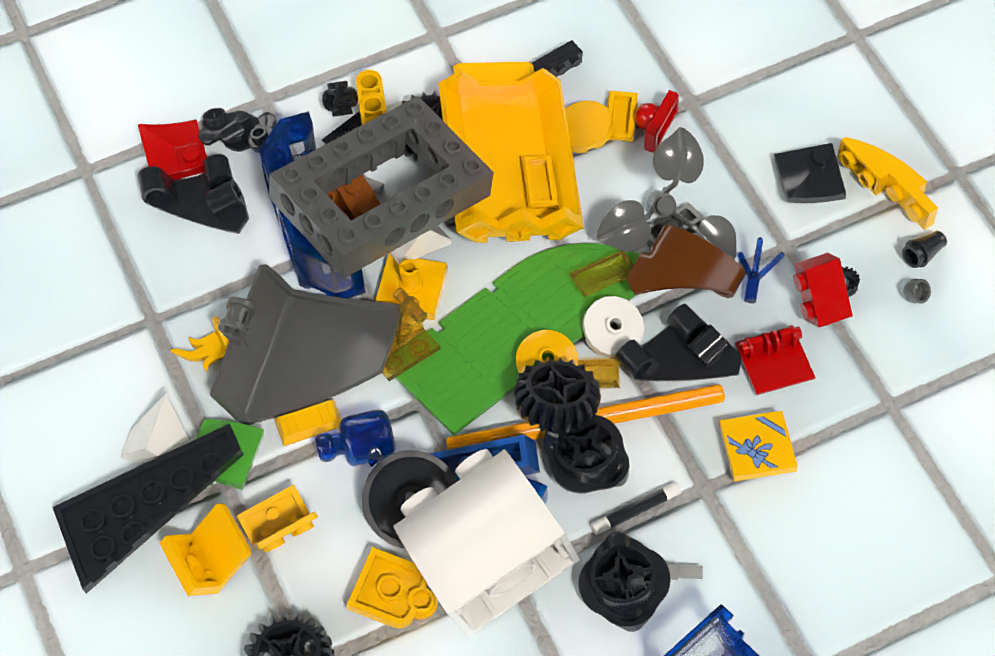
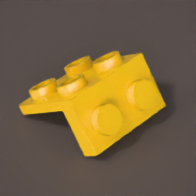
(274, 518)
(209, 554)

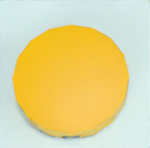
(588, 125)

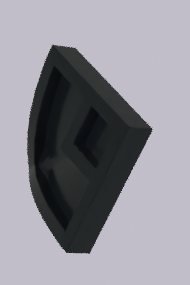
(810, 175)

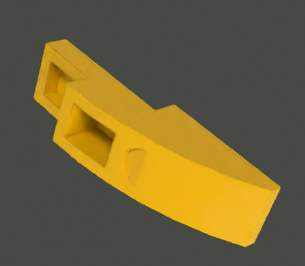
(882, 172)

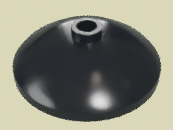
(392, 480)

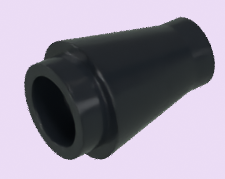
(921, 250)

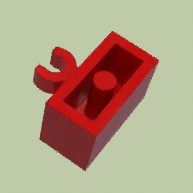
(822, 290)

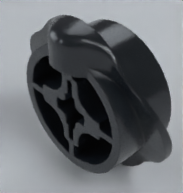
(590, 465)
(599, 586)

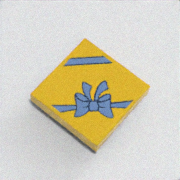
(758, 446)

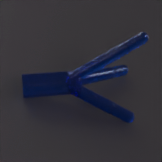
(753, 275)

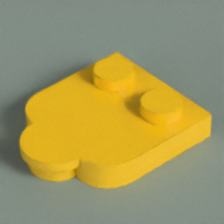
(391, 591)

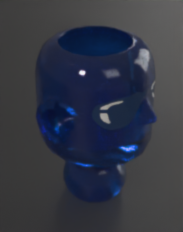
(361, 438)

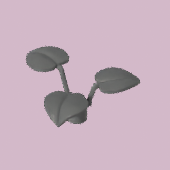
(674, 159)

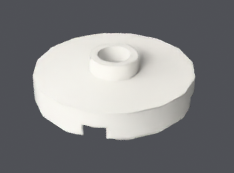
(597, 327)

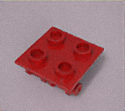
(775, 360)

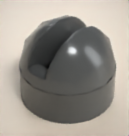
(917, 295)

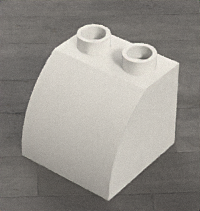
(484, 540)

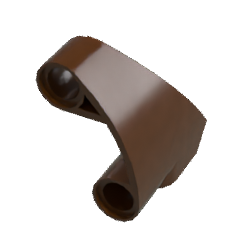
(686, 262)

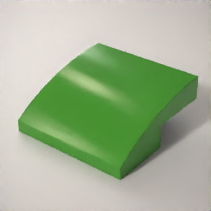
(249, 440)

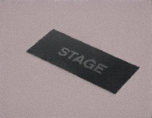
(349, 125)

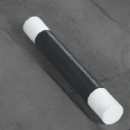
(635, 508)

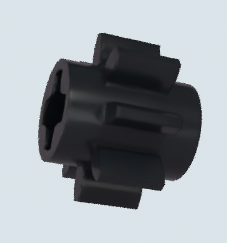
(339, 98)

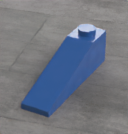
(520, 448)

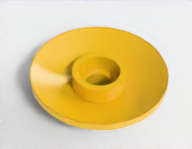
(545, 342)

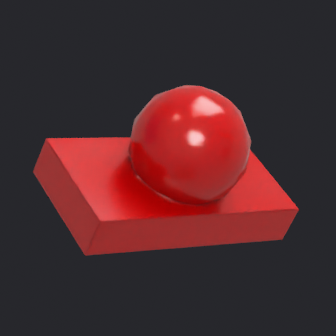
(656, 119)

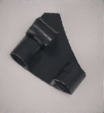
(204, 199)
(682, 352)

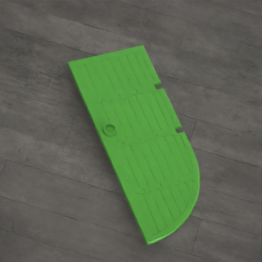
(485, 332)

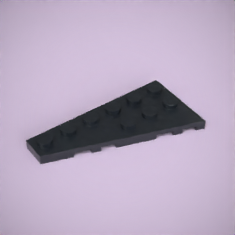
(123, 513)

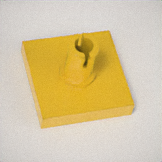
(418, 278)

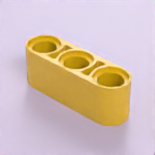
(370, 95)

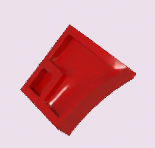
(174, 148)

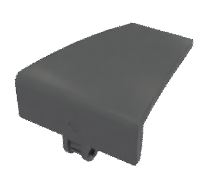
(297, 348)

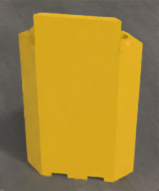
(506, 115)

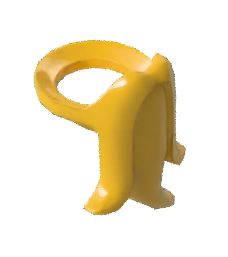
(209, 348)

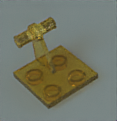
(411, 340)

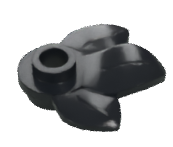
(223, 126)
(255, 133)

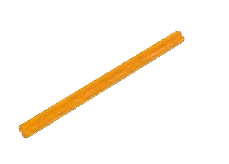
(615, 413)

